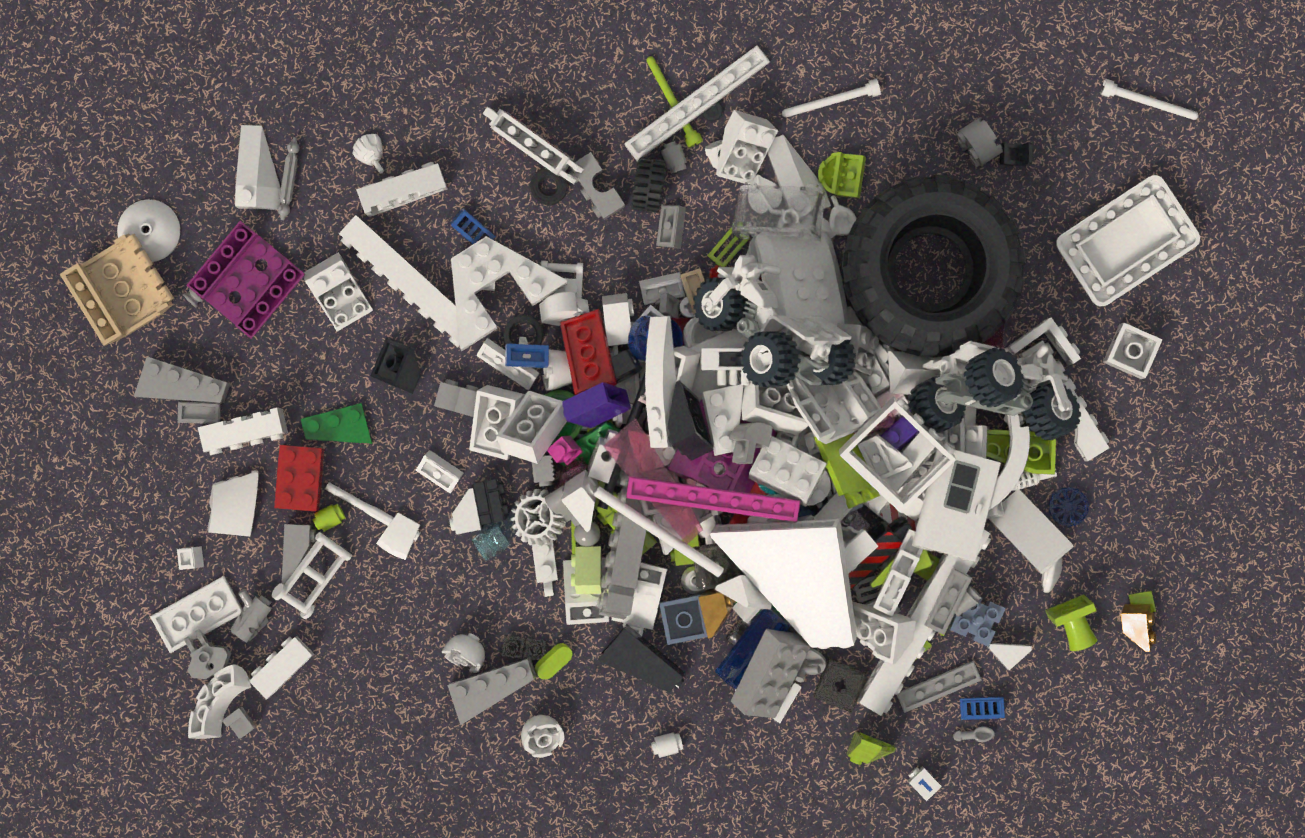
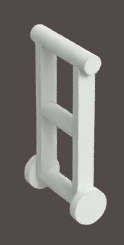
(307, 607)

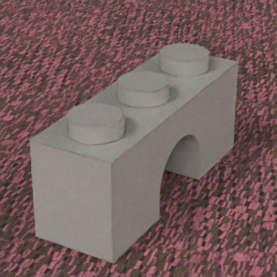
(605, 202)

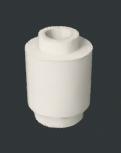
(667, 744)

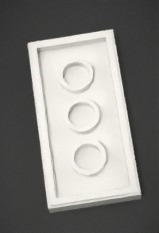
(1031, 532)
(200, 610)

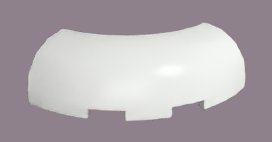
(214, 700)

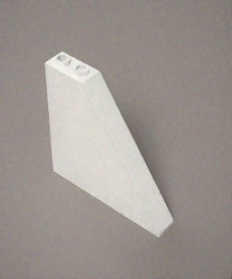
(799, 572)

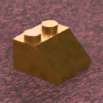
(715, 610)

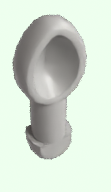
(980, 734)

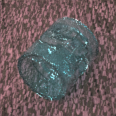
(489, 543)

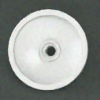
(163, 226)

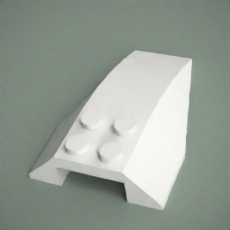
(834, 409)

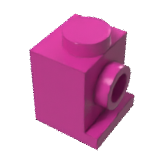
(564, 450)

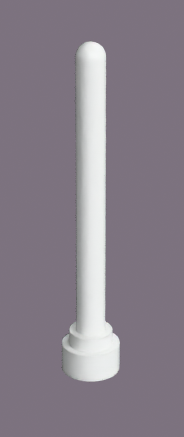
(871, 88)
(1111, 89)

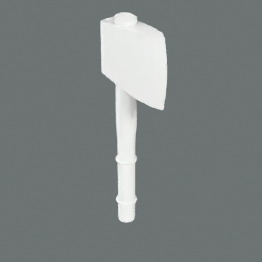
(400, 531)

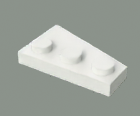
(723, 415)

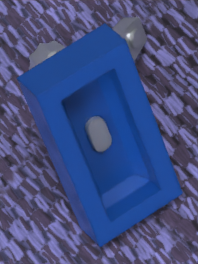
(526, 355)

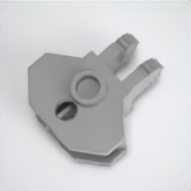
(207, 654)

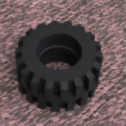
(649, 185)

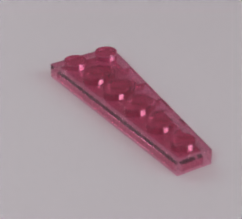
(636, 458)

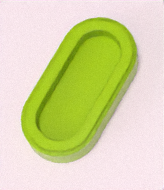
(553, 661)

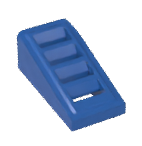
(456, 220)
(1000, 708)

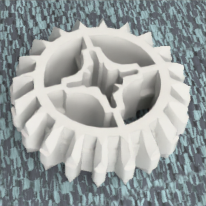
(528, 527)

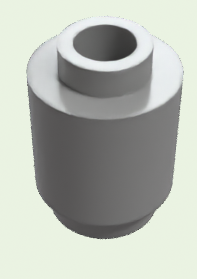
(674, 157)

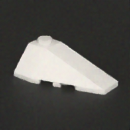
(790, 167)
(256, 175)
(883, 633)

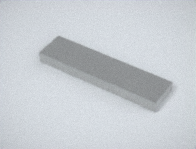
(939, 686)

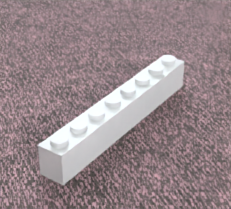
(402, 276)

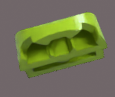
(842, 174)

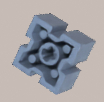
(978, 622)

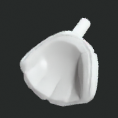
(369, 150)
(841, 218)

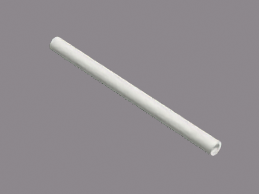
(658, 531)

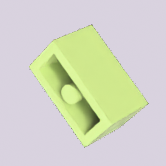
(587, 570)

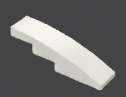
(898, 576)

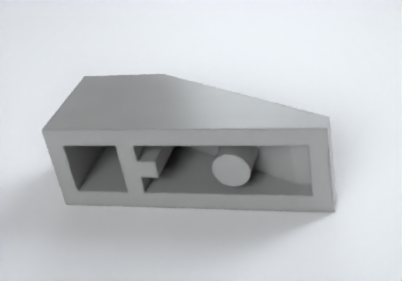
(296, 546)

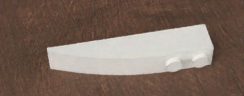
(659, 379)

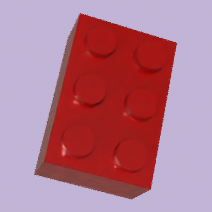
(299, 478)

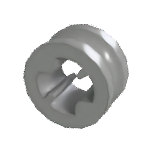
(193, 298)

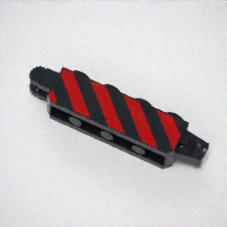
(889, 539)

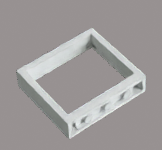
(876, 481)

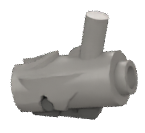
(252, 618)

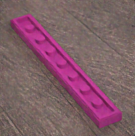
(713, 499)

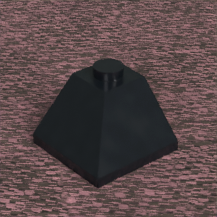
(397, 366)

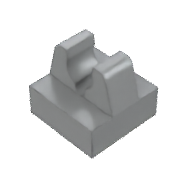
(668, 305)

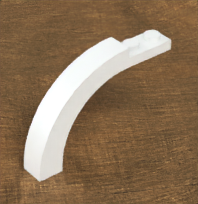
(1015, 461)

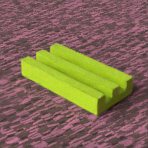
(726, 236)

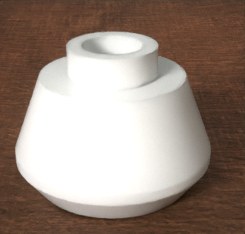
(689, 583)

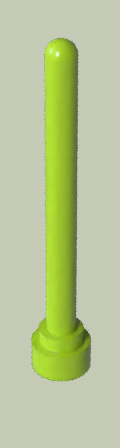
(691, 136)

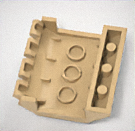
(118, 289)

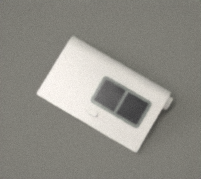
(950, 503)

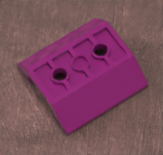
(234, 269)
(734, 477)

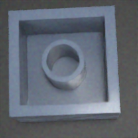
(683, 619)

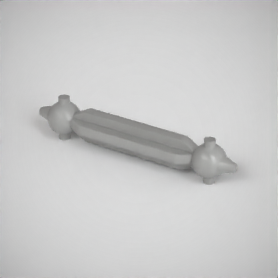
(288, 178)

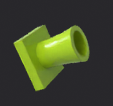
(1072, 616)

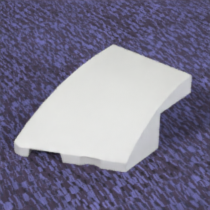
(233, 505)

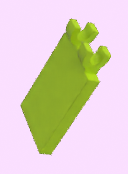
(845, 477)

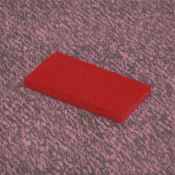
(587, 351)

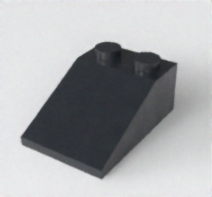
(687, 424)

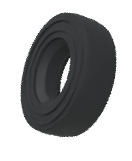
(547, 199)

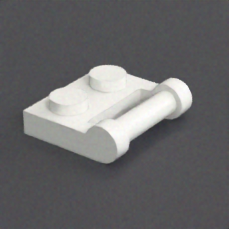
(573, 285)

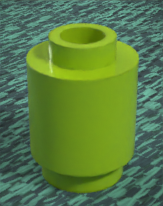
(328, 517)

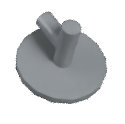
(812, 665)

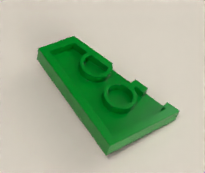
(339, 425)

